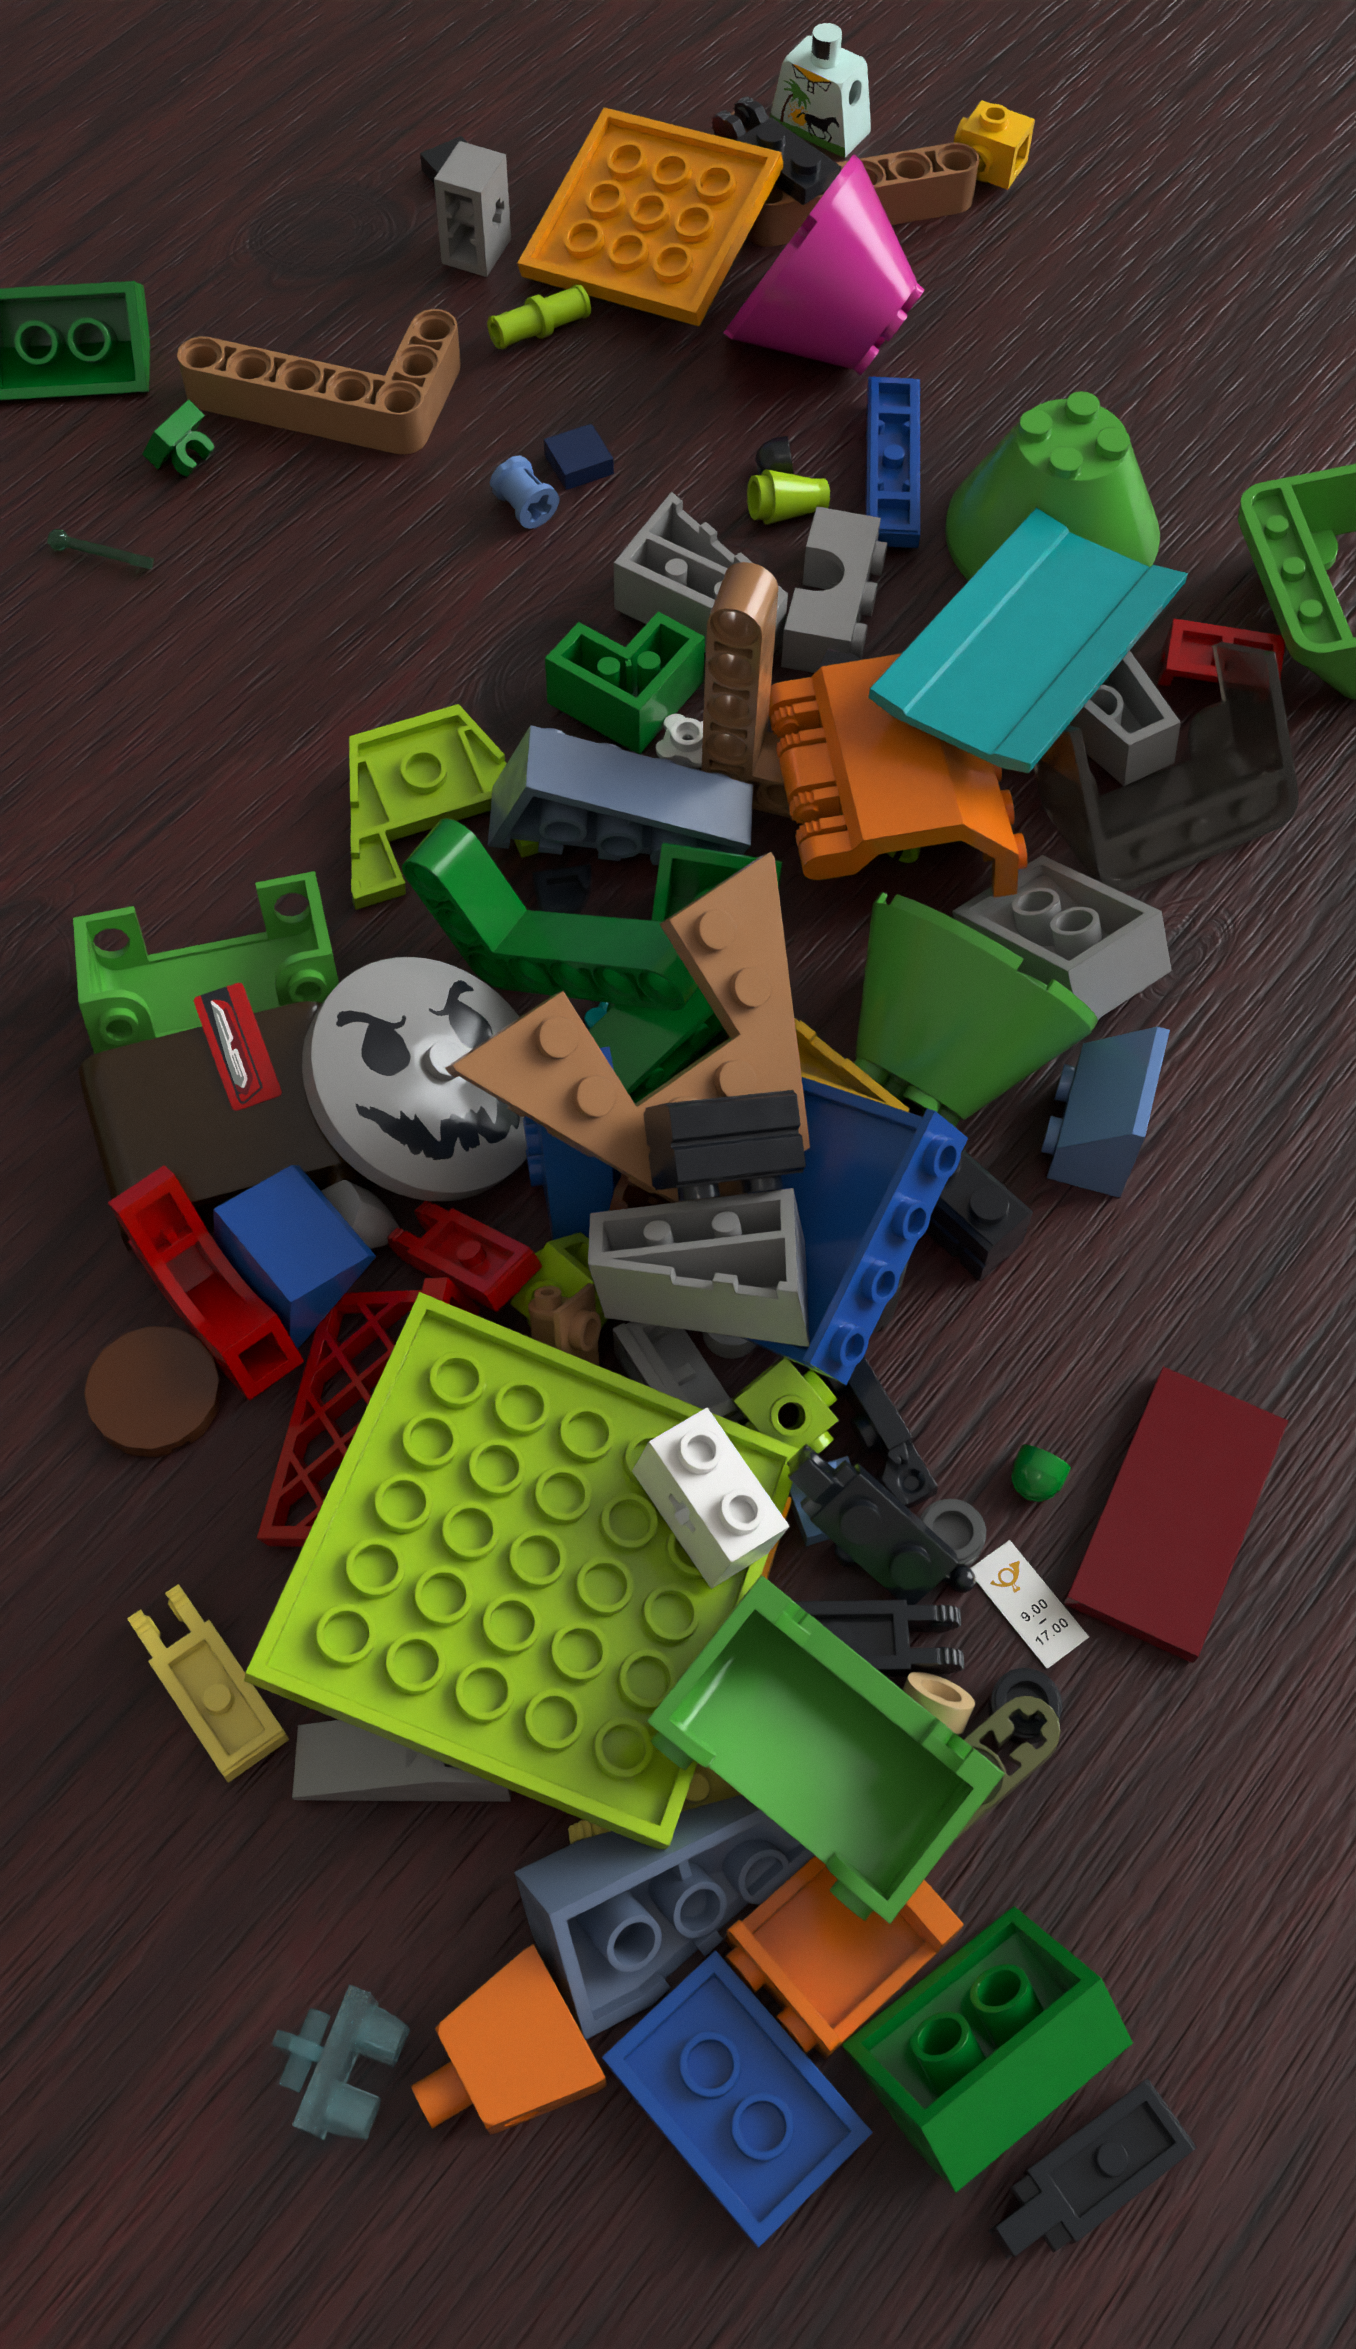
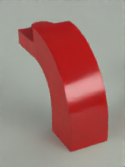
(203, 1285)

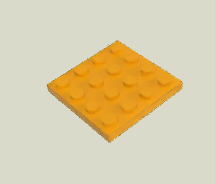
(651, 215)

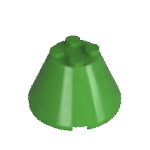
(1069, 464)
(952, 1014)

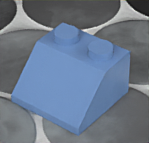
(1105, 1110)

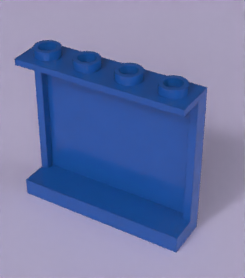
(861, 1212)

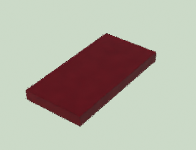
(1177, 1514)

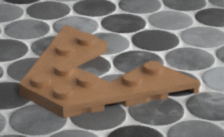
(738, 958)

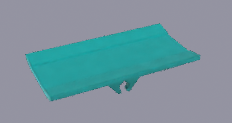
(1025, 644)

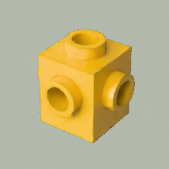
(1000, 140)

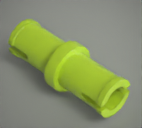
(539, 316)

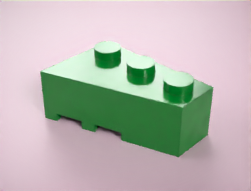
(654, 1043)

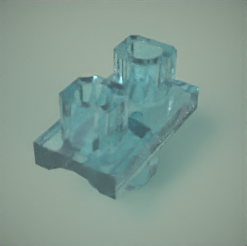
(329, 2101)

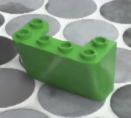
(146, 996)

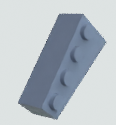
(613, 801)

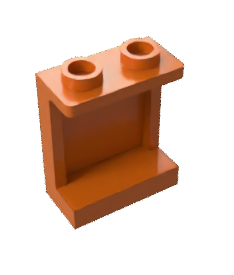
(827, 1961)

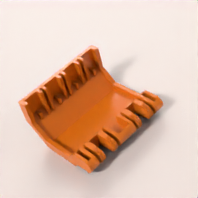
(880, 784)

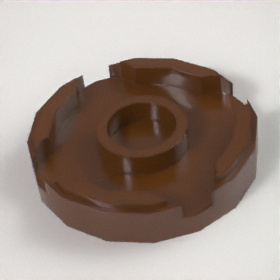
(153, 1391)

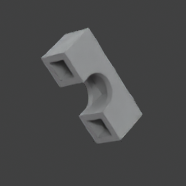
(840, 560)

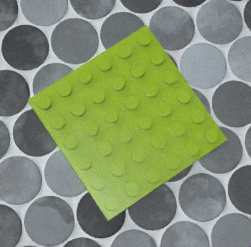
(505, 1576)

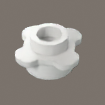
(674, 744)

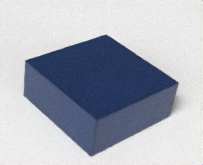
(578, 456)

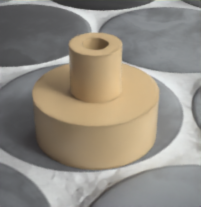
(941, 1698)

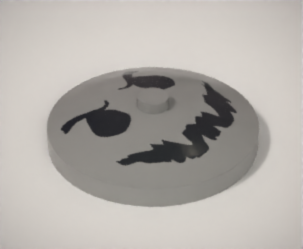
(383, 1084)

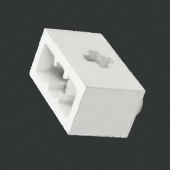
(709, 1497)

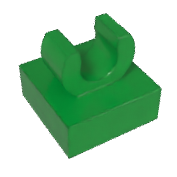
(177, 435)

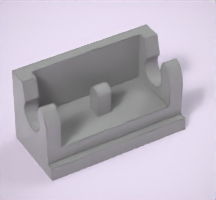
(673, 1365)

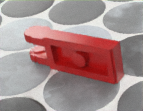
(469, 1253)

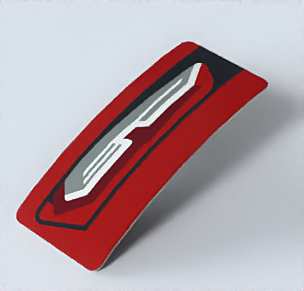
(237, 1046)

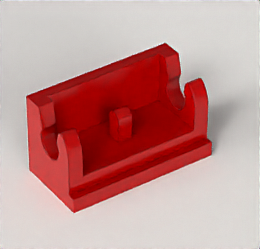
(1190, 650)

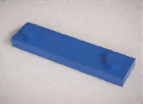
(893, 459)

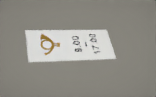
(1028, 1604)

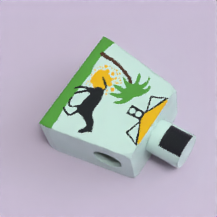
(824, 92)

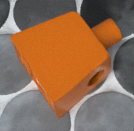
(510, 2052)

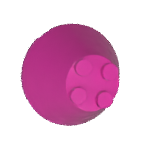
(836, 282)

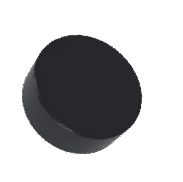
(1022, 1683)

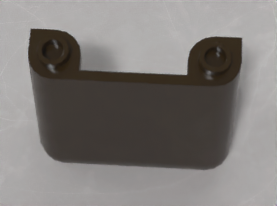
(170, 1108)

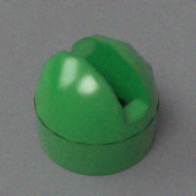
(1038, 1473)

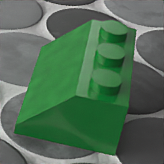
(73, 340)
(988, 2045)

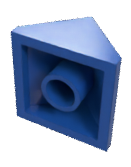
(291, 1248)

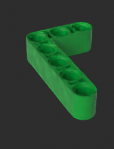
(540, 950)

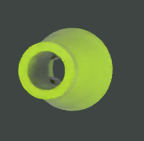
(784, 496)

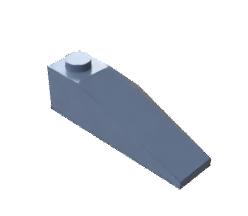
(629, 1914)

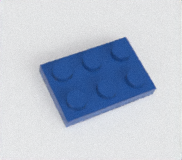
(736, 2098)

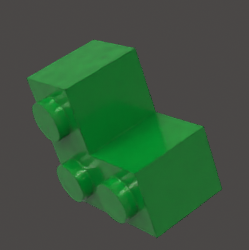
(628, 687)

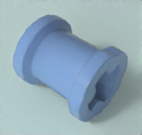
(518, 486)

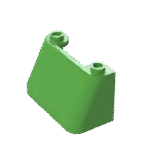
(825, 1749)

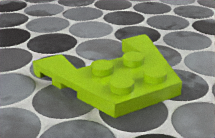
(408, 781)

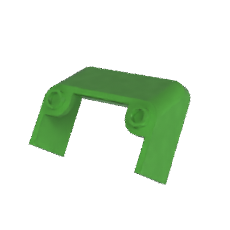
(1292, 543)

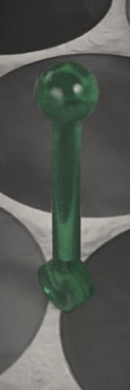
(60, 540)

